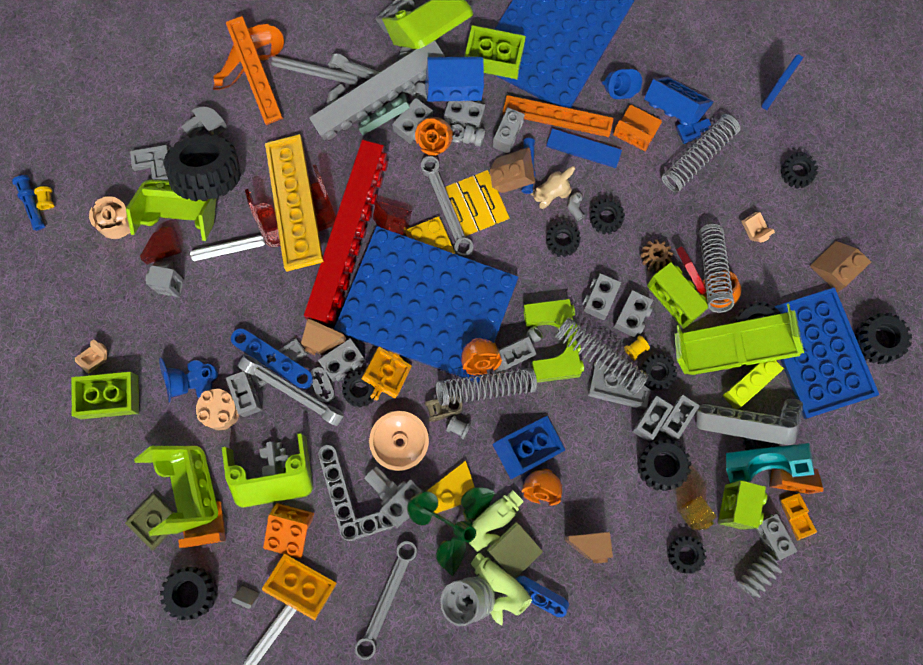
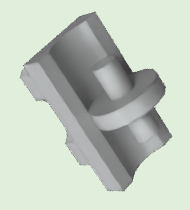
(276, 458)

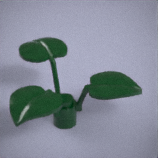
(451, 553)

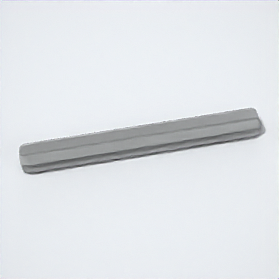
(314, 70)

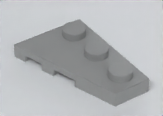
(607, 389)

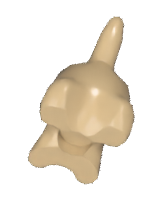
(555, 186)

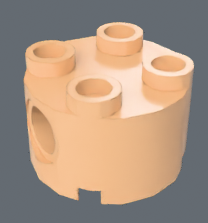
(110, 217)
(217, 409)

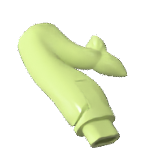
(494, 517)
(500, 581)

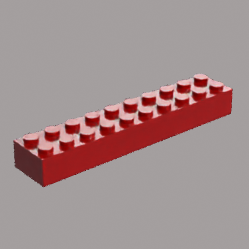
(346, 234)

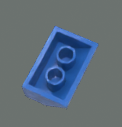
(454, 79)
(677, 100)

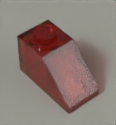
(391, 217)
(161, 245)

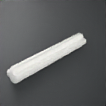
(226, 248)
(270, 636)

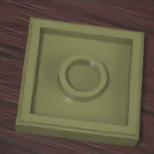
(148, 517)
(515, 550)

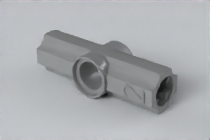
(383, 486)

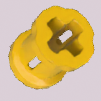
(44, 198)
(637, 347)

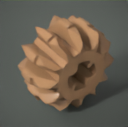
(656, 248)

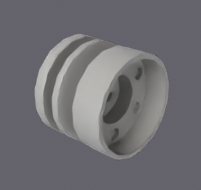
(467, 600)

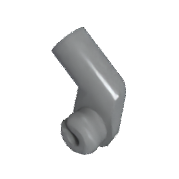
(335, 93)
(574, 204)

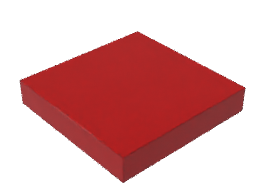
(691, 270)

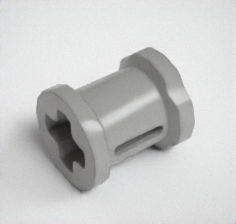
(458, 427)

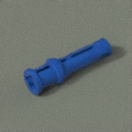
(27, 196)

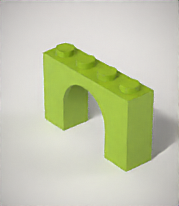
(555, 314)

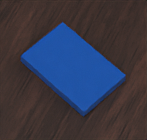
(782, 81)

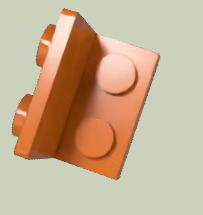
(637, 128)
(287, 530)
(205, 534)

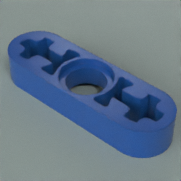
(551, 607)

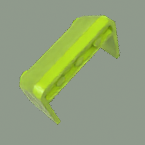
(426, 22)
(158, 200)
(190, 486)
(257, 491)

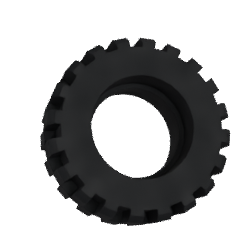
(202, 167)

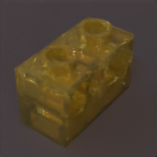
(697, 514)

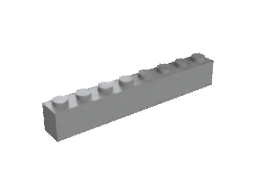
(374, 92)

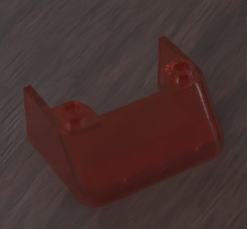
(266, 216)

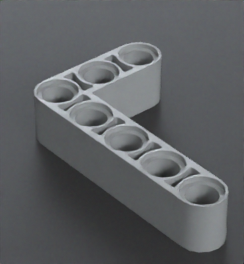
(751, 424)
(346, 501)

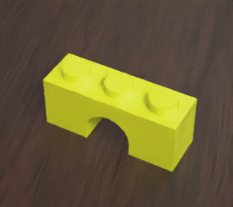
(752, 383)

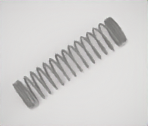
(721, 122)
(722, 295)
(638, 383)
(444, 398)

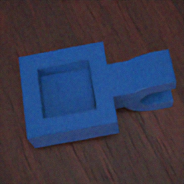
(692, 131)

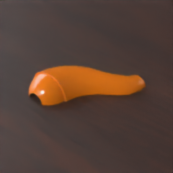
(261, 36)

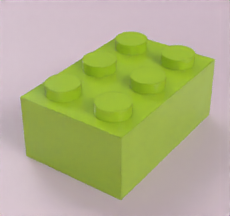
(500, 51)
(678, 295)
(105, 395)
(742, 505)

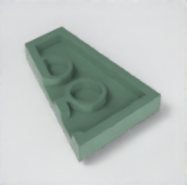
(384, 114)

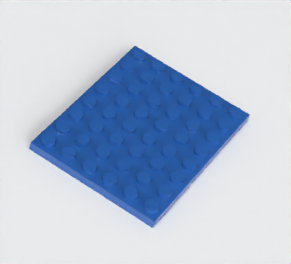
(561, 43)
(424, 301)

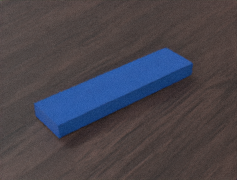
(584, 148)

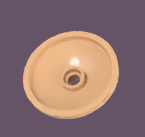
(399, 426)

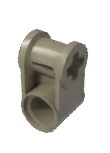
(442, 411)

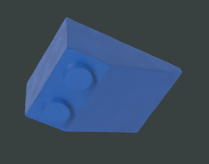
(528, 447)

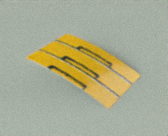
(476, 203)

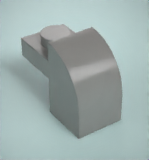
(204, 119)

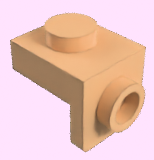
(757, 228)
(92, 357)

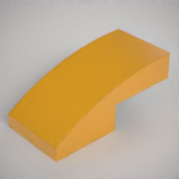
(797, 516)

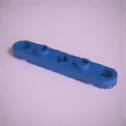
(261, 351)

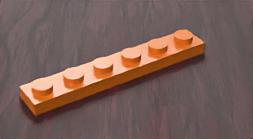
(254, 70)
(560, 116)

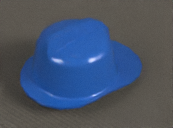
(623, 83)
(174, 379)

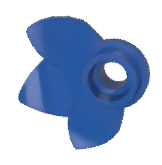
(197, 378)

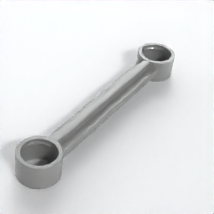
(342, 64)
(446, 206)
(327, 412)
(385, 601)

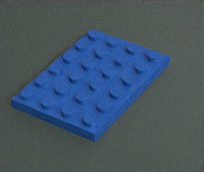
(832, 365)

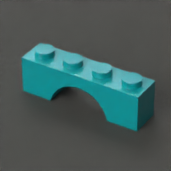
(792, 458)

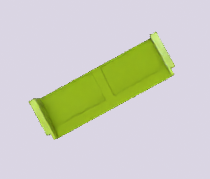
(739, 343)

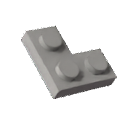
(150, 158)

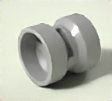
(473, 135)

